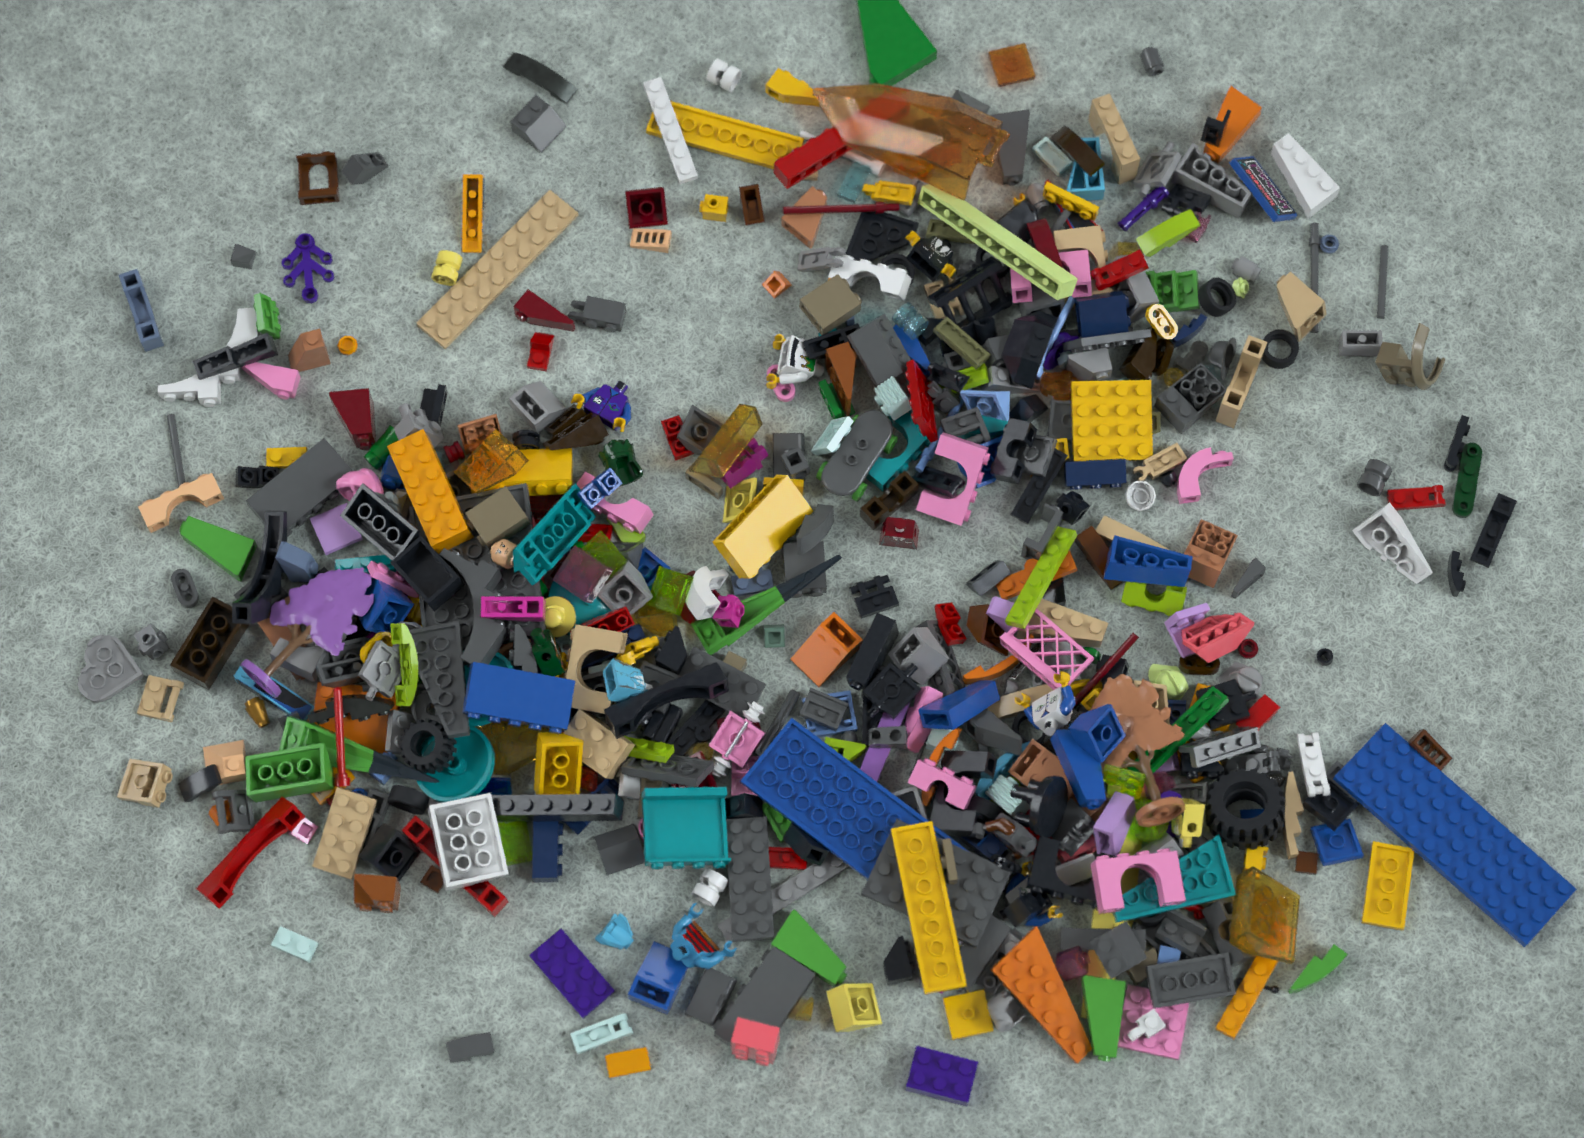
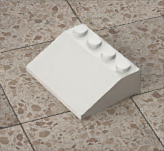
(467, 841)

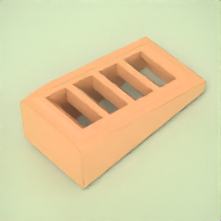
(658, 233)

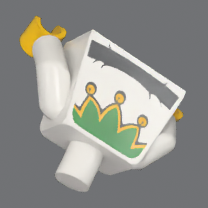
(793, 362)

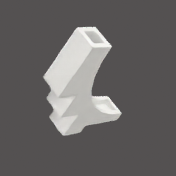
(209, 389)

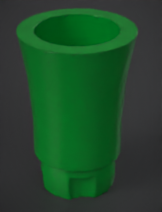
(379, 451)

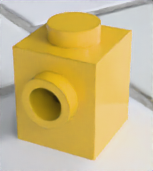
(714, 207)

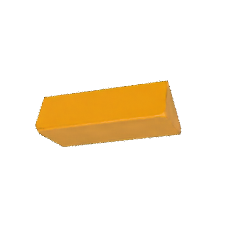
(628, 1062)

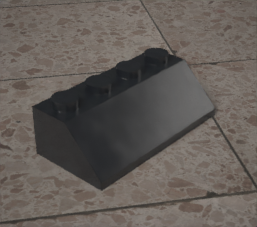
(379, 522)

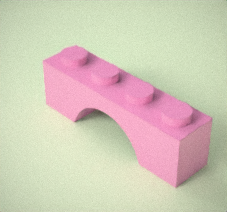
(632, 514)

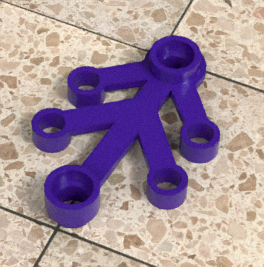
(307, 265)

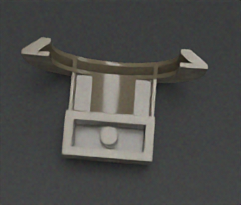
(1397, 367)

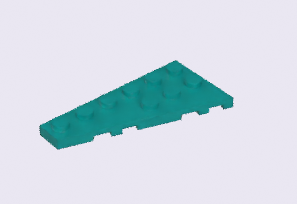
(1203, 878)

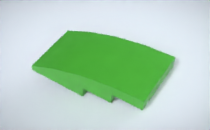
(1176, 290)

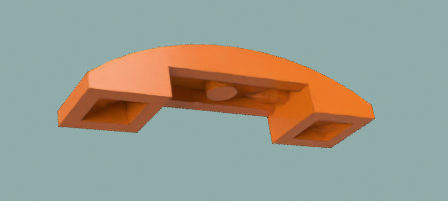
(994, 672)
(948, 741)

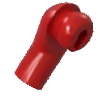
(1198, 915)

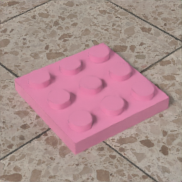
(1166, 1042)

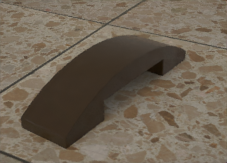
(1077, 150)

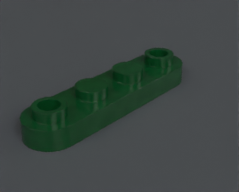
(1467, 480)

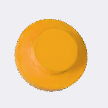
(347, 345)

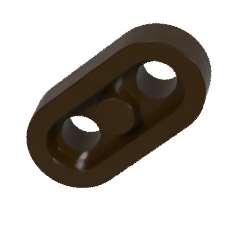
(1164, 352)
(1198, 665)

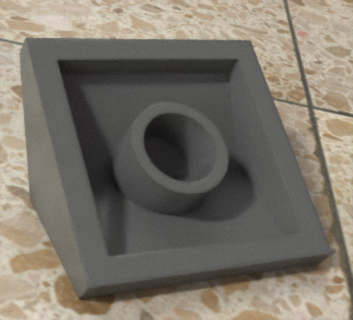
(697, 430)

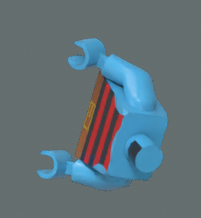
(694, 945)

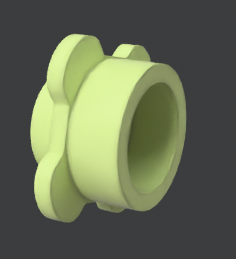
(1241, 287)

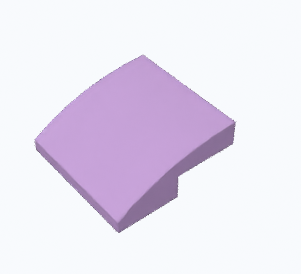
(334, 531)

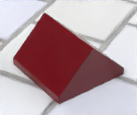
(646, 207)

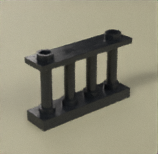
(968, 280)

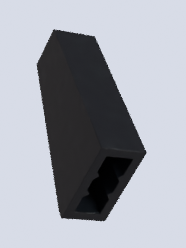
(872, 652)

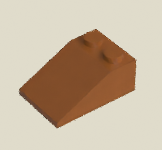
(840, 367)

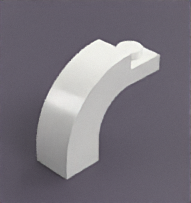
(700, 597)

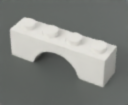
(892, 282)

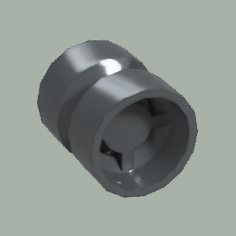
(1374, 477)

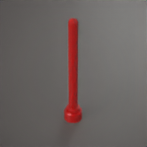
(341, 777)

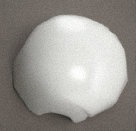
(1142, 492)

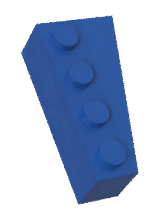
(1146, 563)

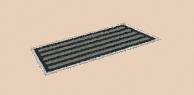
(1021, 666)

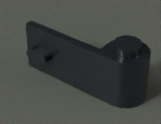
(978, 330)

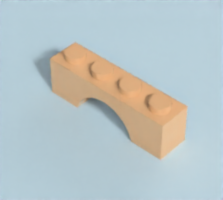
(157, 511)

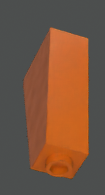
(1243, 115)

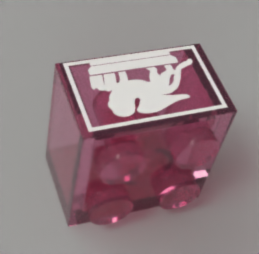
(582, 574)

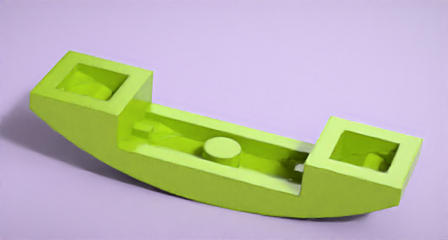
(408, 662)

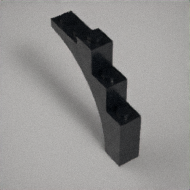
(257, 600)

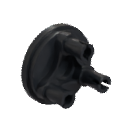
(1047, 803)

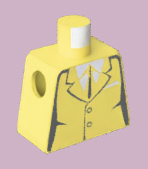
(1189, 822)

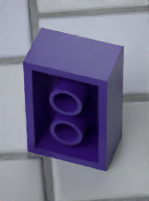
(941, 1076)

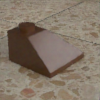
(985, 629)

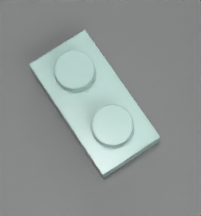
(294, 944)

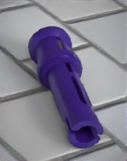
(1149, 202)

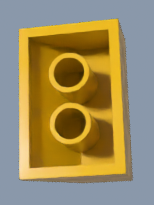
(558, 764)

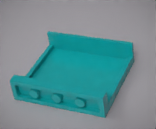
(685, 827)

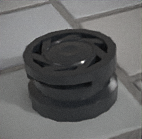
(526, 439)

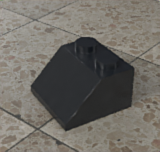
(389, 852)

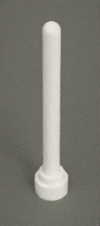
(875, 166)

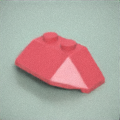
(1216, 635)

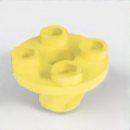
(559, 615)

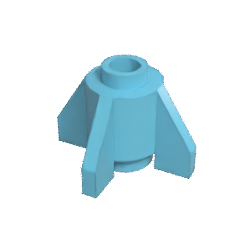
(616, 933)

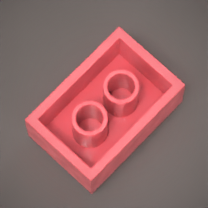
(755, 1041)

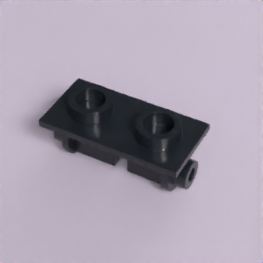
(947, 377)

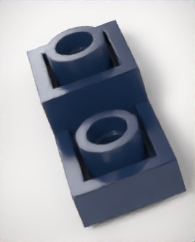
(1188, 332)

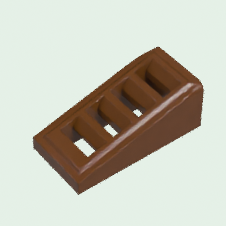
(1428, 739)

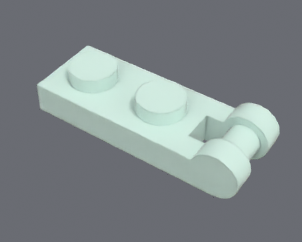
(601, 1033)

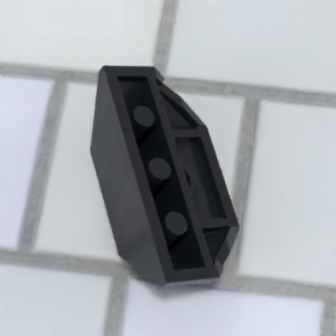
(1027, 346)

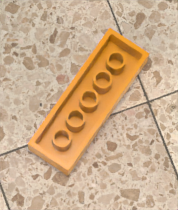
(430, 491)

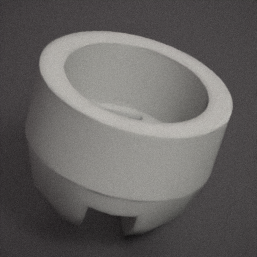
(1010, 687)

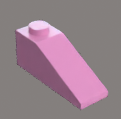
(277, 379)

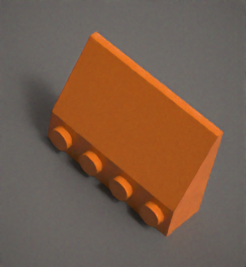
(368, 733)

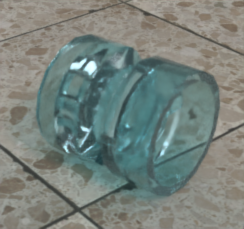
(907, 318)

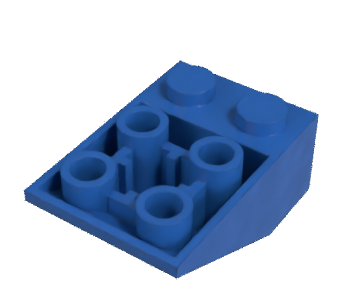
(658, 979)

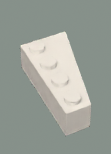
(1304, 176)

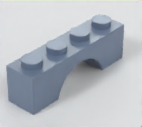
(141, 310)

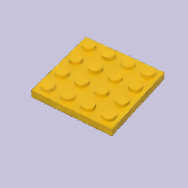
(1111, 420)

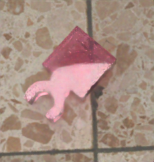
(1196, 235)

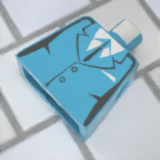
(623, 681)

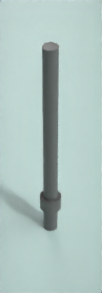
(1314, 243)

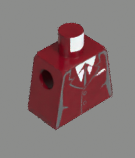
(899, 533)

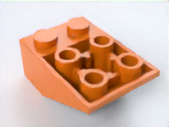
(827, 649)

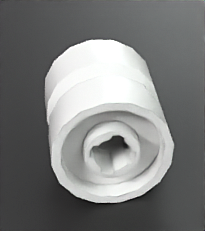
(730, 75)
(709, 888)

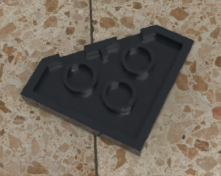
(879, 235)

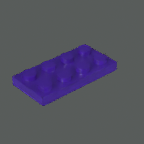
(572, 973)

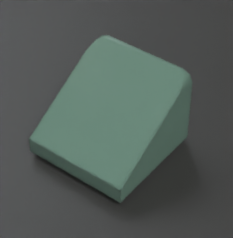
(774, 636)

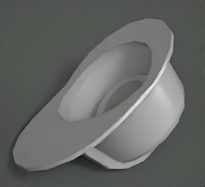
(1246, 678)

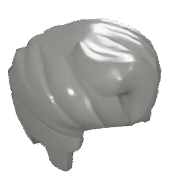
(1004, 1011)

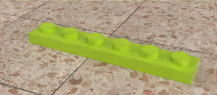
(1041, 577)

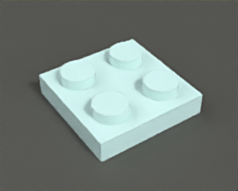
(831, 437)

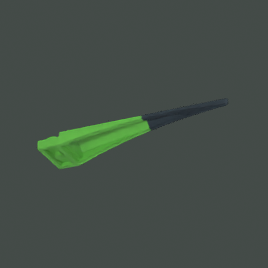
(756, 609)
(357, 757)

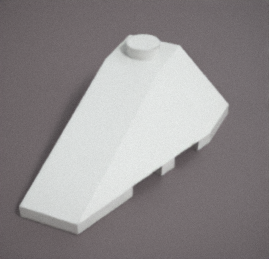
(1391, 538)

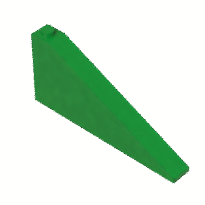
(892, 41)

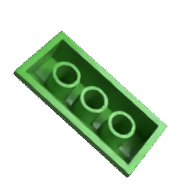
(288, 773)

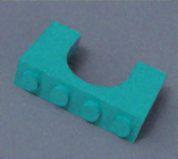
(887, 470)

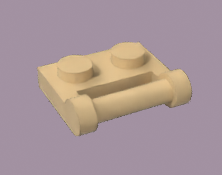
(154, 696)

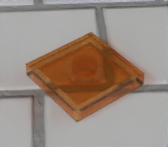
(1011, 65)

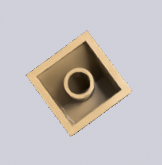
(1300, 305)

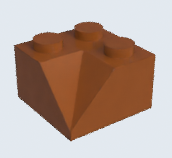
(376, 893)

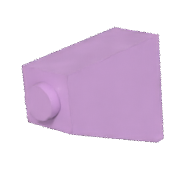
(1114, 824)

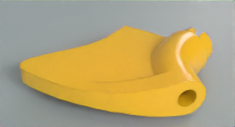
(641, 645)

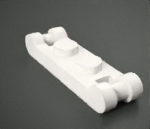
(1313, 765)

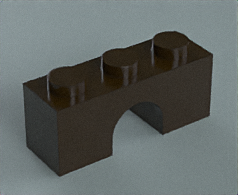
(897, 494)

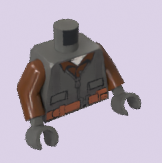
(1011, 834)

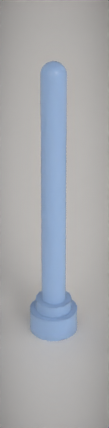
(1060, 321)

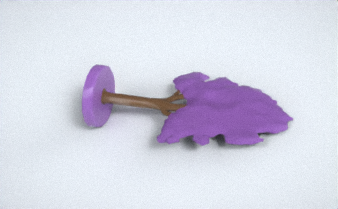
(325, 609)

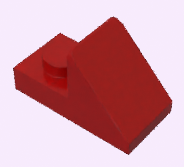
(540, 351)

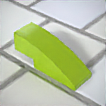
(1167, 233)

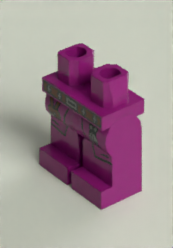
(745, 464)

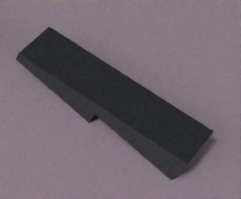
(238, 356)

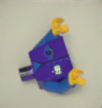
(608, 404)

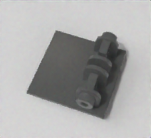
(1074, 828)

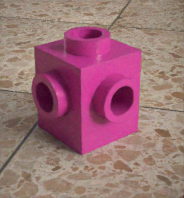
(729, 611)

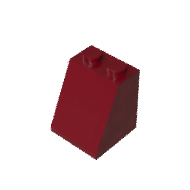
(357, 415)

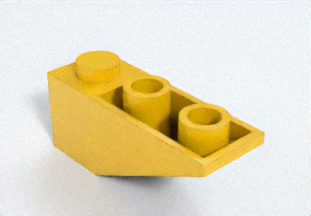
(789, 89)

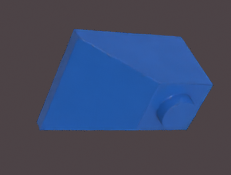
(1098, 732)

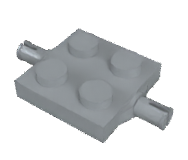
(1157, 169)
(382, 670)

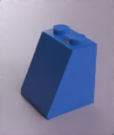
(388, 607)

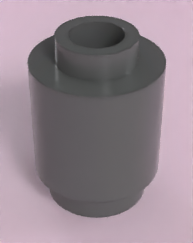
(1152, 61)

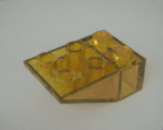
(491, 463)

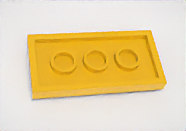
(1387, 886)

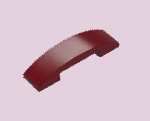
(1043, 240)

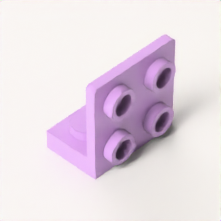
(1182, 620)

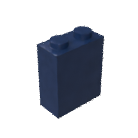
(1102, 314)

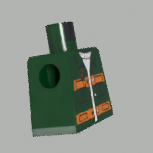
(544, 644)

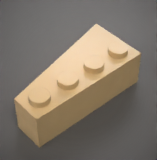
(1079, 626)

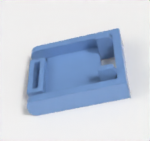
(849, 724)

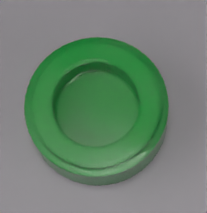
(1093, 652)

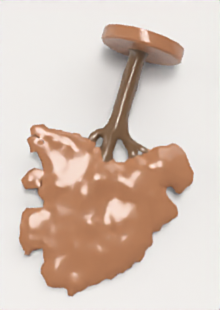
(1144, 731)

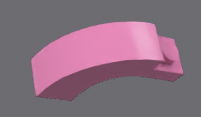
(1187, 484)

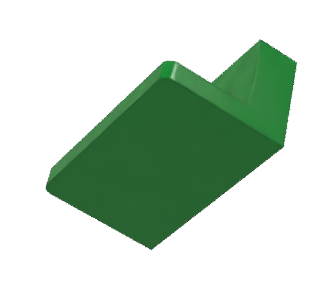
(831, 400)

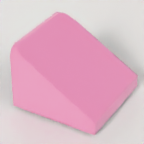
(304, 831)

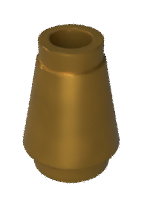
(256, 709)

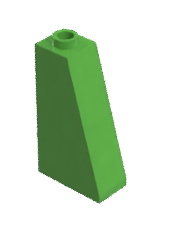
(221, 546)
(807, 948)
(1104, 1011)

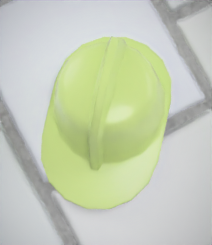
(1171, 677)

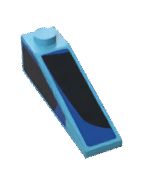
(287, 701)

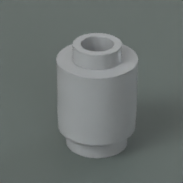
(1036, 197)
(1246, 269)

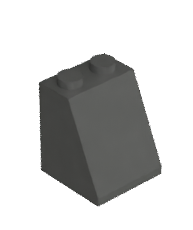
(1042, 302)

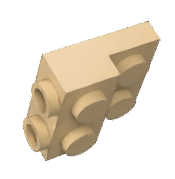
(145, 782)

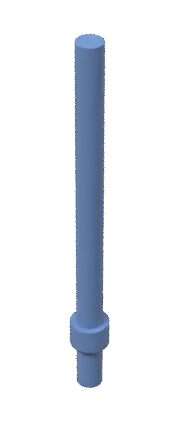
(928, 453)

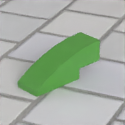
(1318, 969)

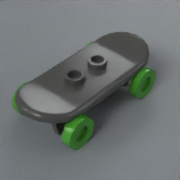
(857, 454)

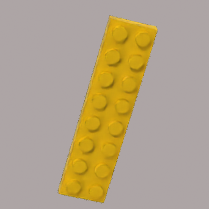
(729, 136)
(928, 907)

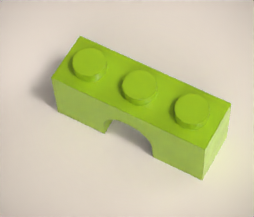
(1167, 602)

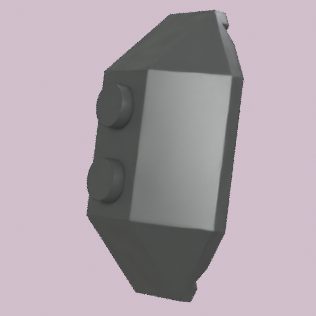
(344, 668)

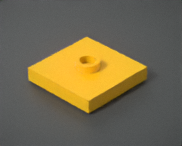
(968, 1014)

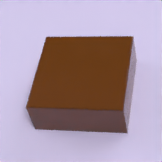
(1306, 863)
(433, 879)

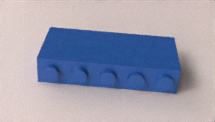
(518, 697)

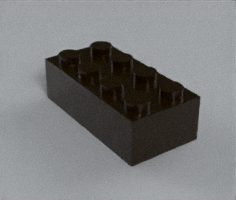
(208, 644)

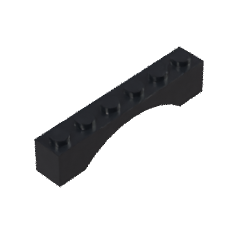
(702, 683)

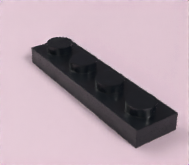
(1037, 489)

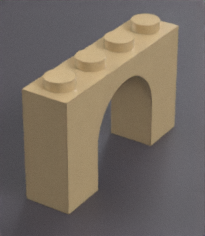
(1106, 119)
(1084, 238)
(1241, 381)
(584, 642)

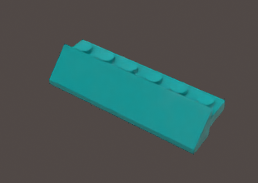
(552, 536)

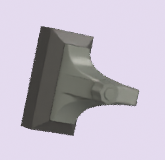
(399, 501)

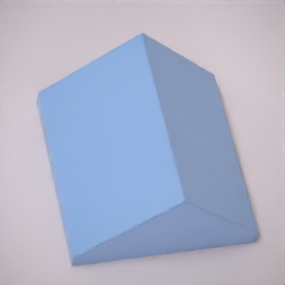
(989, 402)

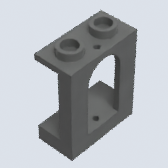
(1033, 549)

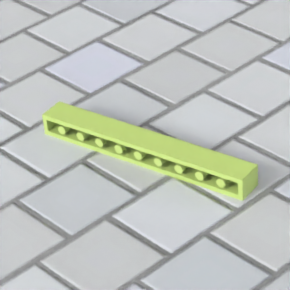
(998, 242)

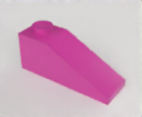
(514, 608)

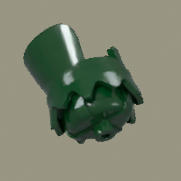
(620, 457)

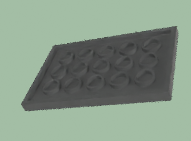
(970, 899)

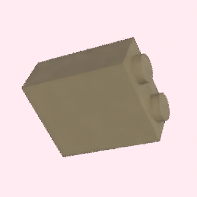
(830, 304)
(497, 518)

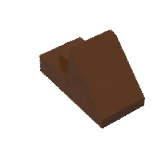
(751, 204)

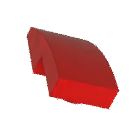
(671, 429)
(948, 623)
(1260, 713)

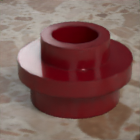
(1252, 644)

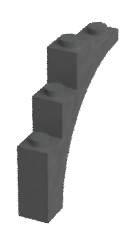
(487, 633)

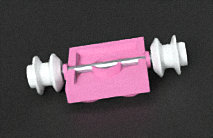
(737, 739)

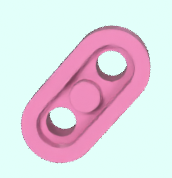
(779, 388)

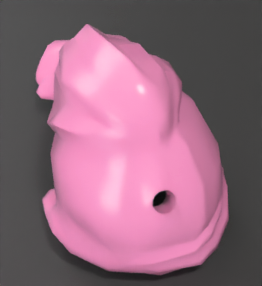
(351, 481)

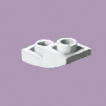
(628, 786)

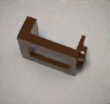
(318, 196)

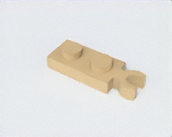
(1161, 462)

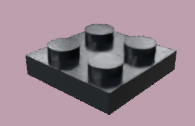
(1331, 809)

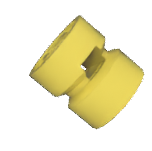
(446, 268)

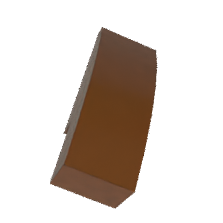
(1096, 553)

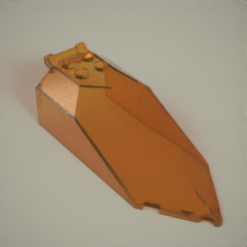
(914, 132)

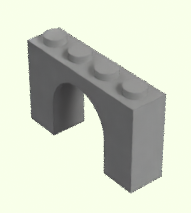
(302, 660)

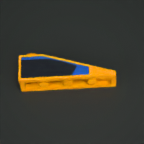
(473, 212)

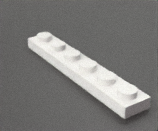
(670, 130)

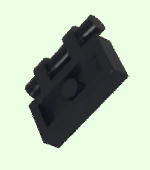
(1186, 198)
(876, 601)

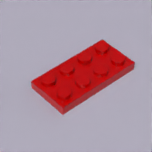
(921, 401)

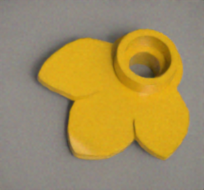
(629, 657)

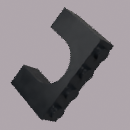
(968, 764)
(1044, 879)

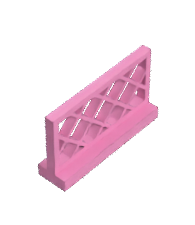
(1037, 665)

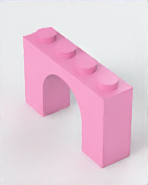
(1073, 262)
(972, 458)
(1161, 866)

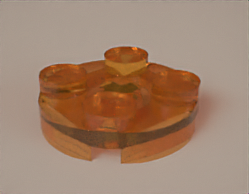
(1057, 384)

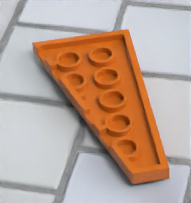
(1037, 985)

